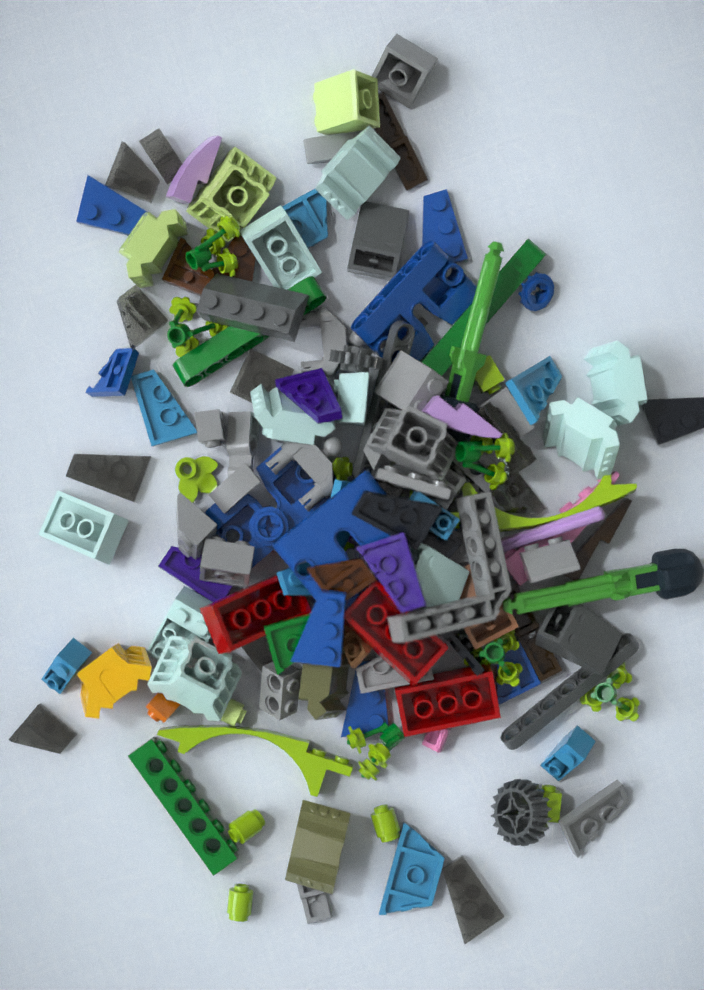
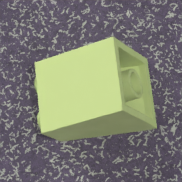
(346, 103)

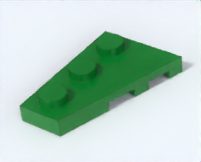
(283, 640)

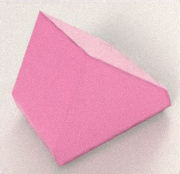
(436, 739)

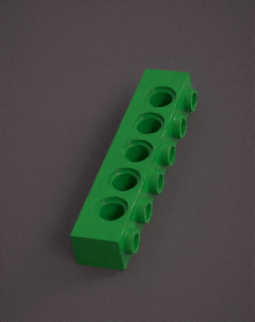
(213, 859)

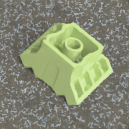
(233, 190)
(151, 245)

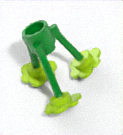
(180, 334)

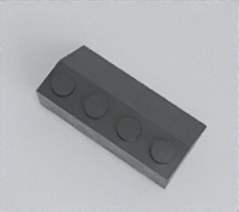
(252, 307)

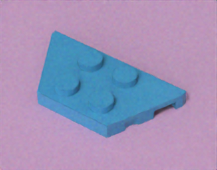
(309, 217)
(412, 873)

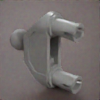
(334, 337)
(313, 462)

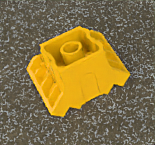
(112, 677)

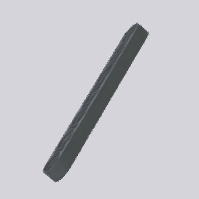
(374, 413)
(563, 700)

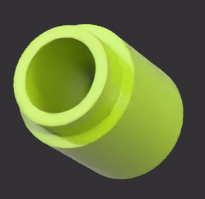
(385, 823)
(246, 826)
(240, 902)

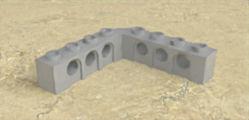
(487, 571)

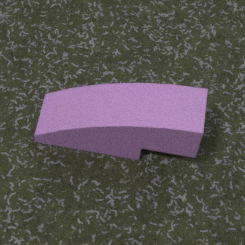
(194, 171)
(460, 418)

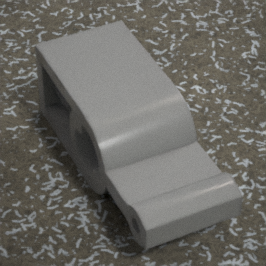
(242, 439)

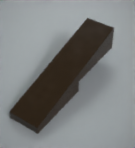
(408, 167)
(603, 533)
(542, 660)

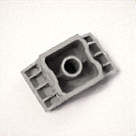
(414, 441)

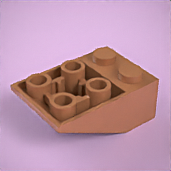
(488, 631)

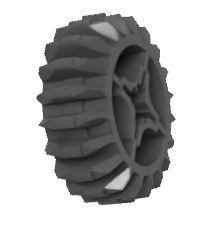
(523, 827)

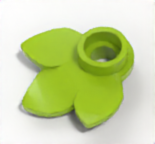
(342, 468)
(199, 479)

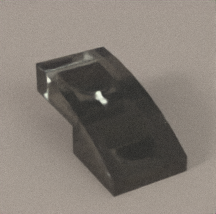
(161, 155)

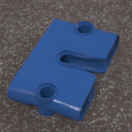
(422, 283)
(285, 488)
(315, 536)

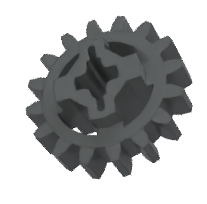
(356, 359)

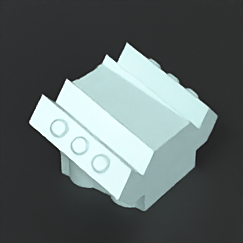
(356, 171)
(616, 381)
(284, 419)
(582, 435)
(195, 676)

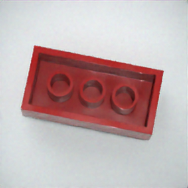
(244, 614)
(369, 620)
(448, 701)

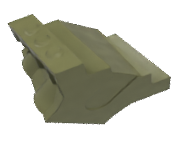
(324, 688)
(317, 846)

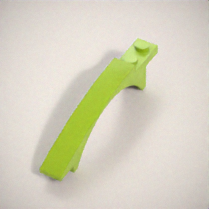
(602, 495)
(311, 763)

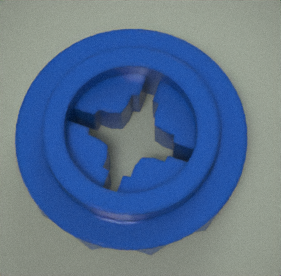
(542, 297)
(259, 517)

